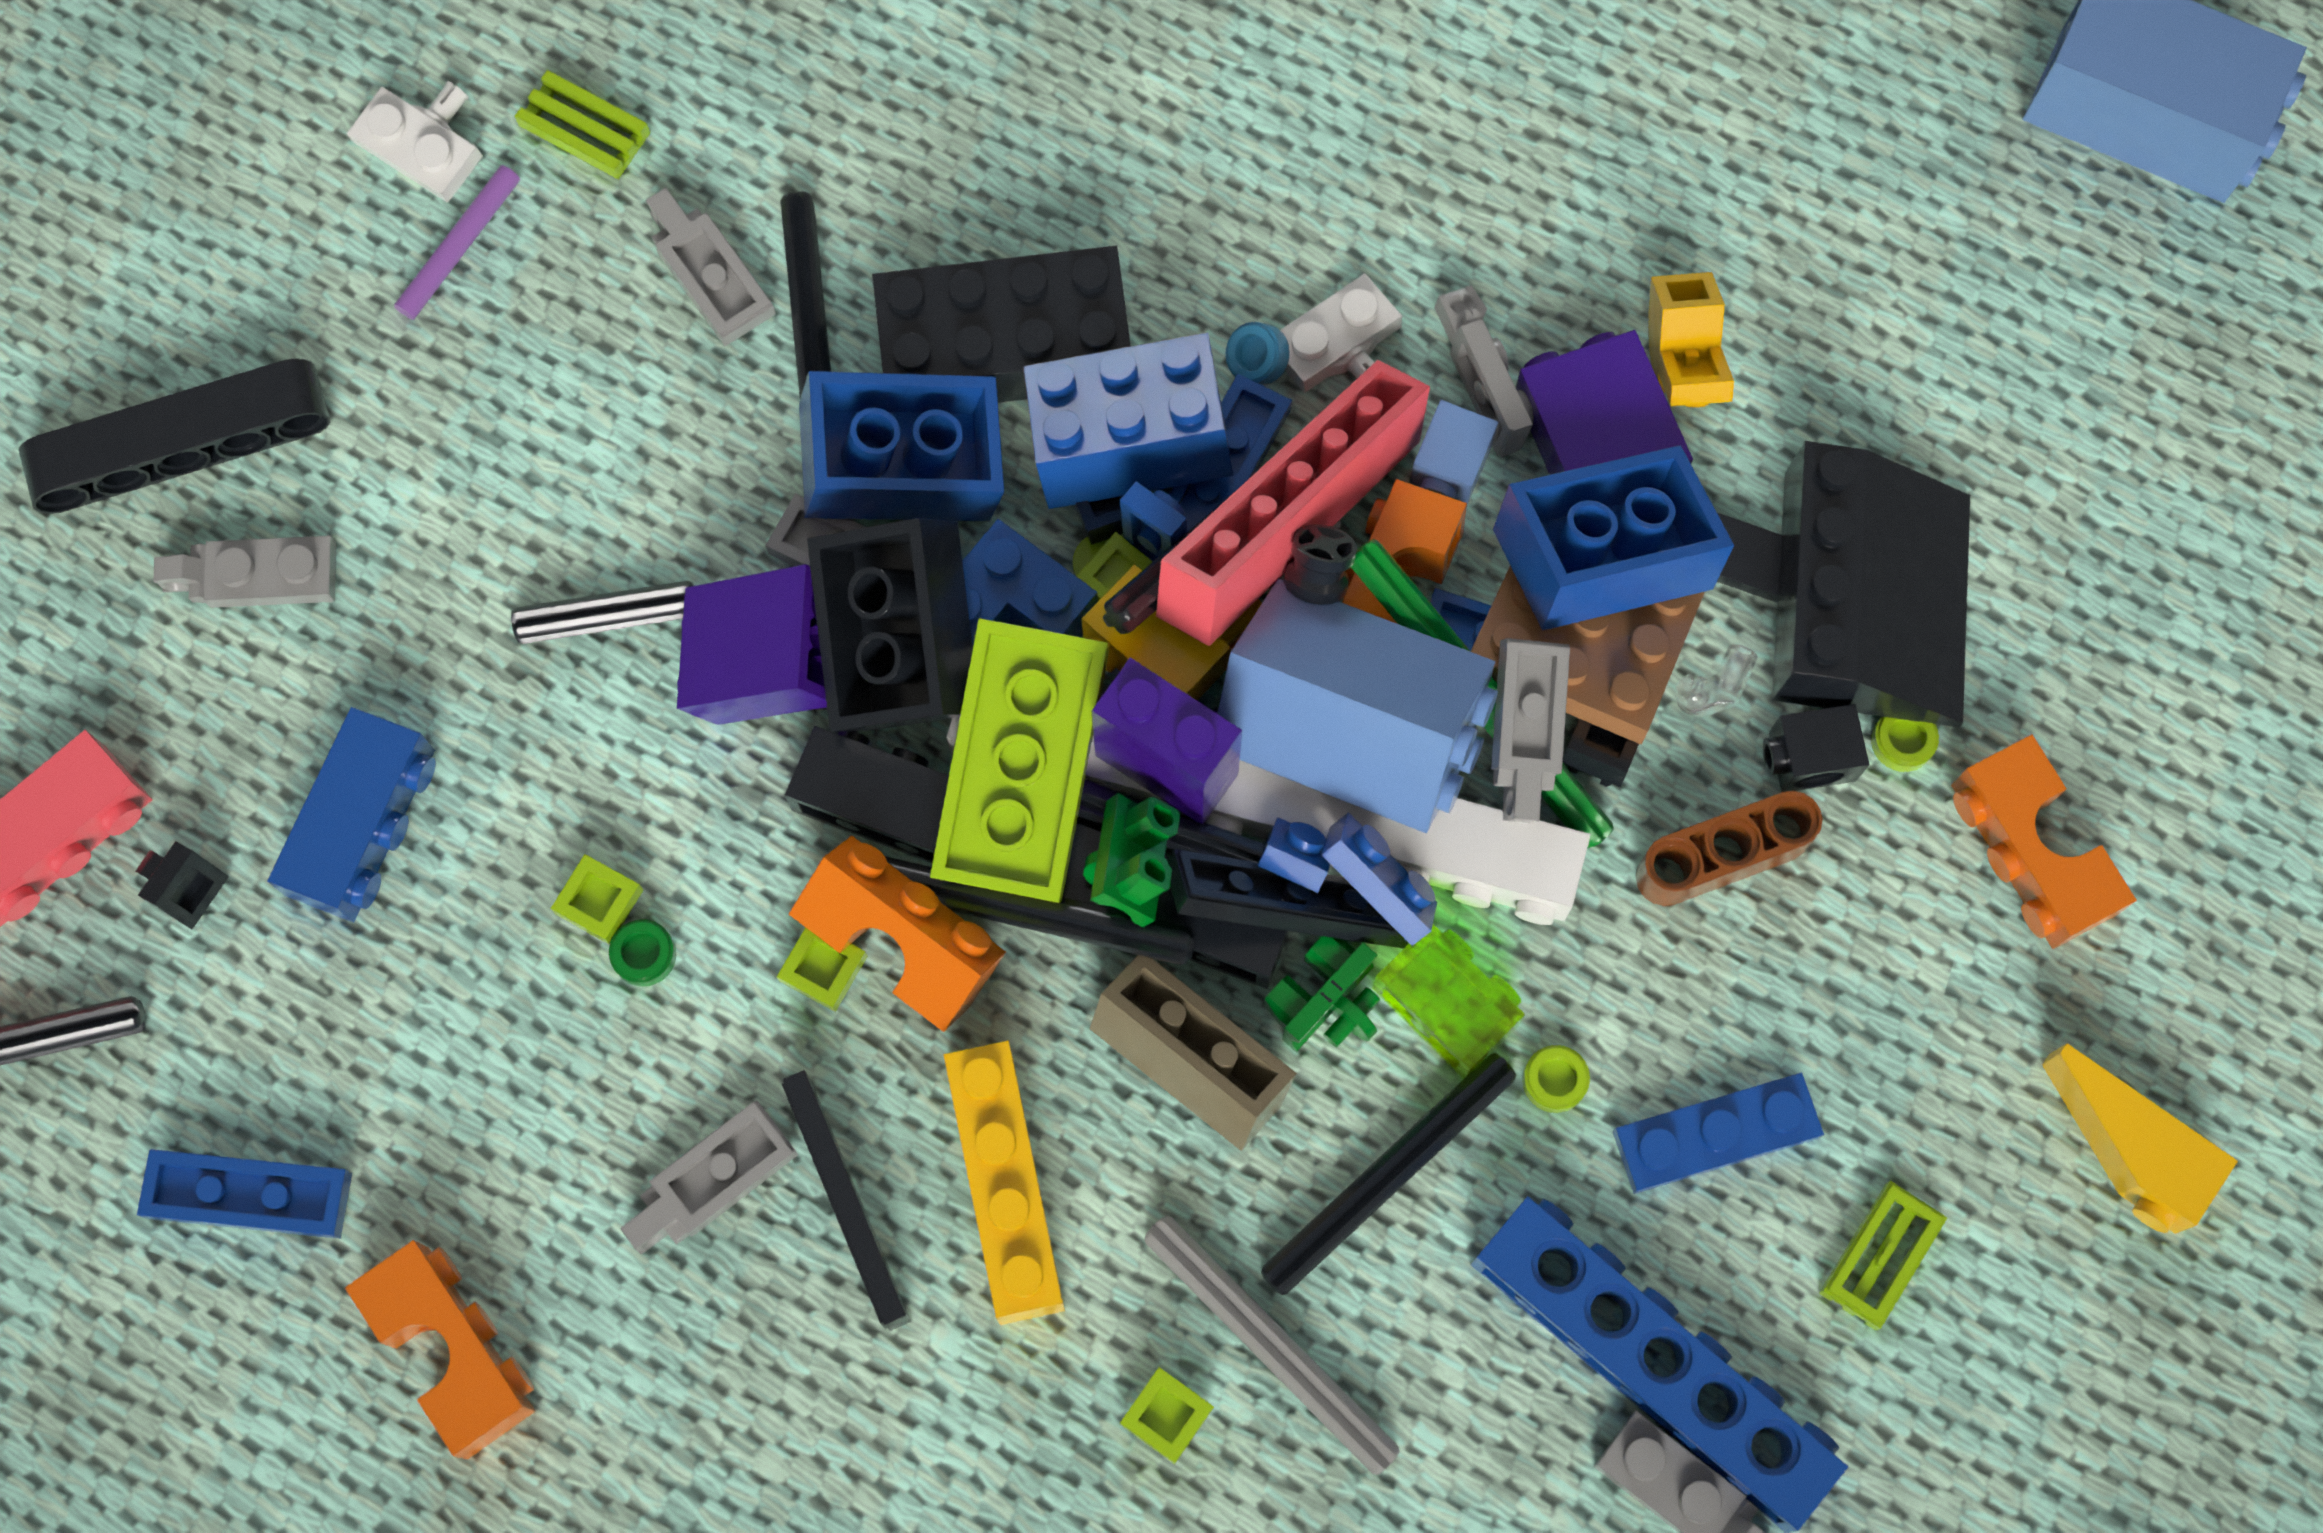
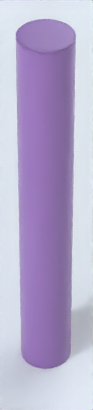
(457, 242)

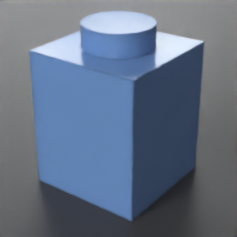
(1453, 451)

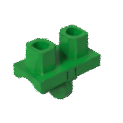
(1130, 860)
(1303, 1014)

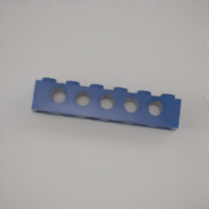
(1808, 1456)

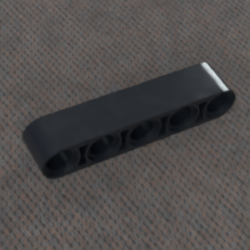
(173, 435)

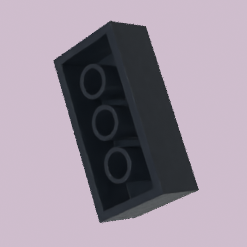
(1001, 315)

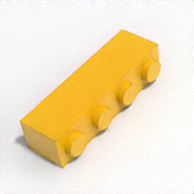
(1004, 1183)

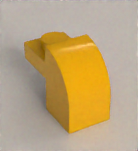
(1687, 339)

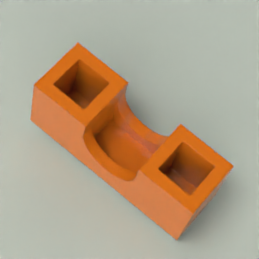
(1418, 532)
(2058, 891)
(942, 952)
(479, 1392)

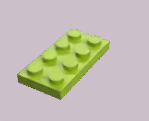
(1019, 760)

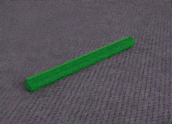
(1414, 611)

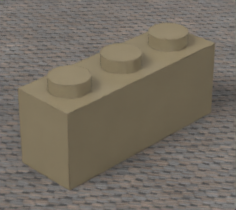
(1192, 1050)

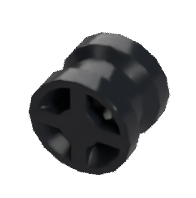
(1320, 564)

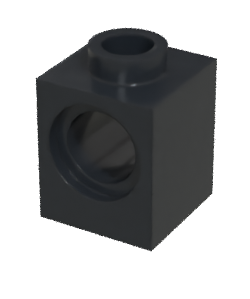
(1816, 748)

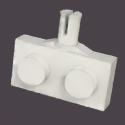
(418, 139)
(1340, 333)

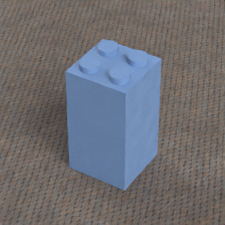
(2170, 90)
(1357, 706)

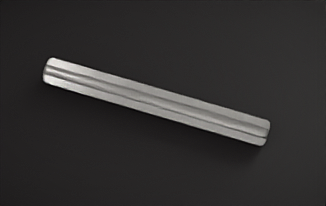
(1272, 1345)

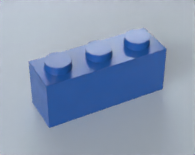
(354, 815)

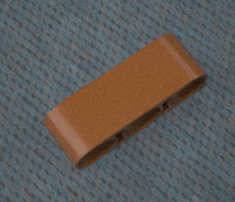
(1749, 827)

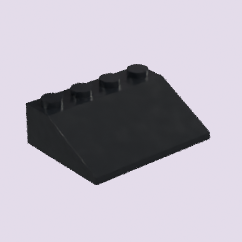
(1871, 587)

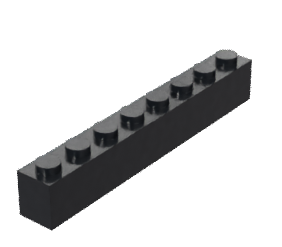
(901, 806)

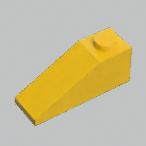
(2143, 1148)

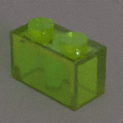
(1450, 999)

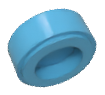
(1257, 352)

